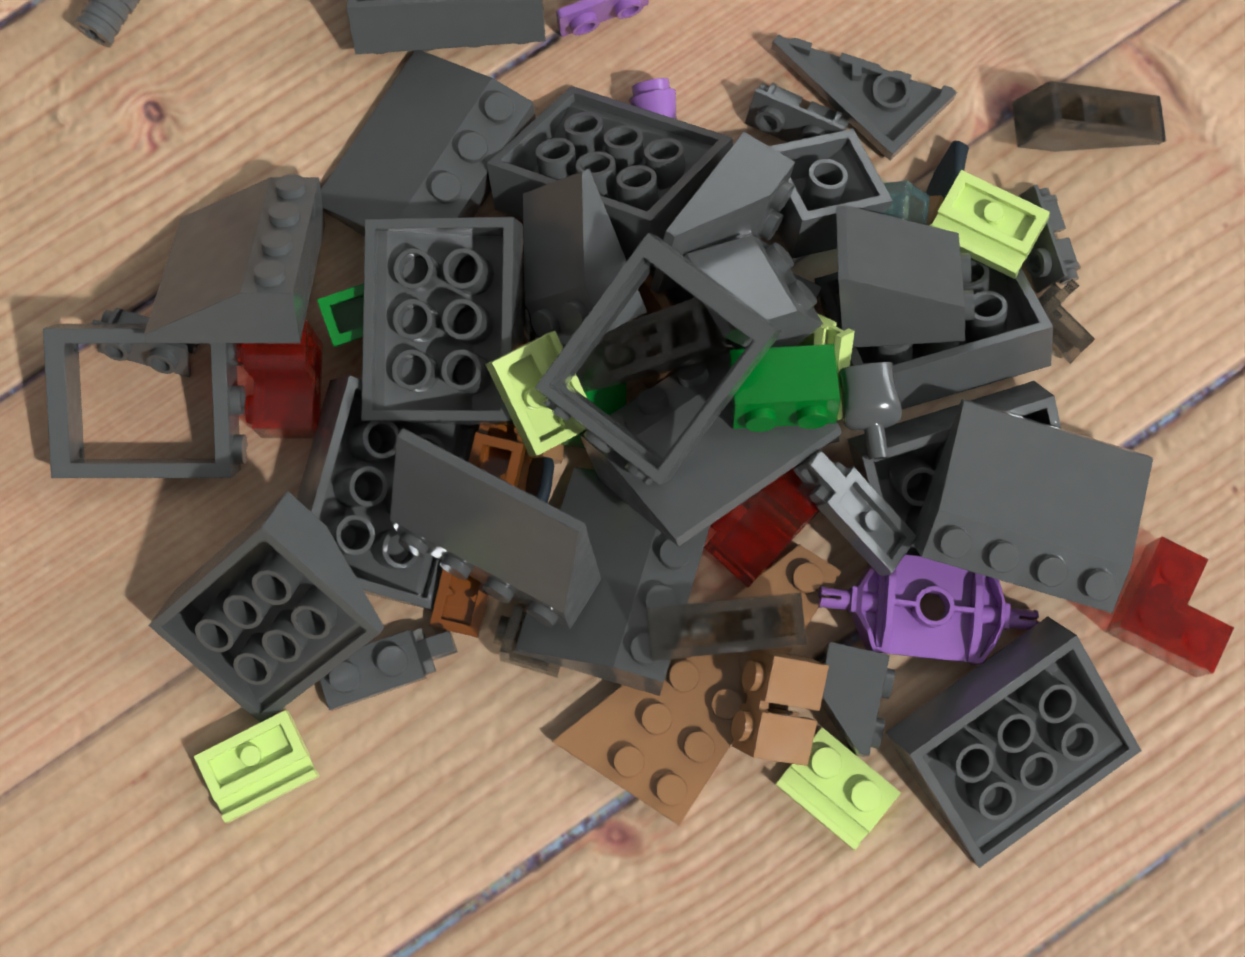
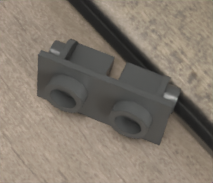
(779, 114)
(1050, 257)
(162, 357)

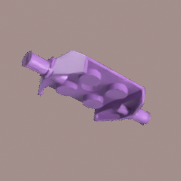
(891, 619)

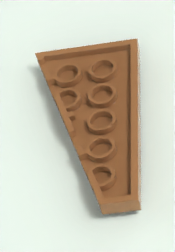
(674, 741)

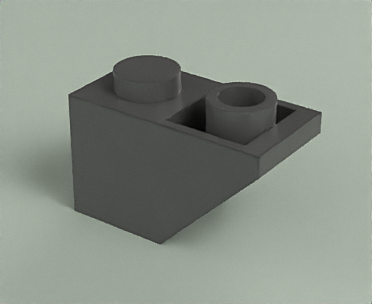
(854, 693)

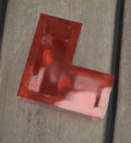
(285, 386)
(762, 527)
(1157, 612)

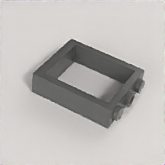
(65, 409)
(603, 429)

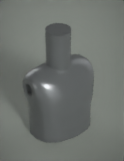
(870, 403)

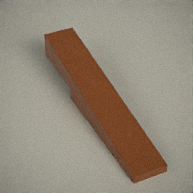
(460, 602)

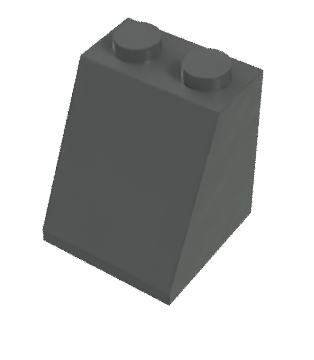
(900, 280)

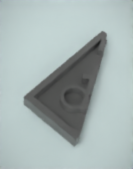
(877, 102)

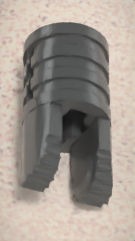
(103, 19)

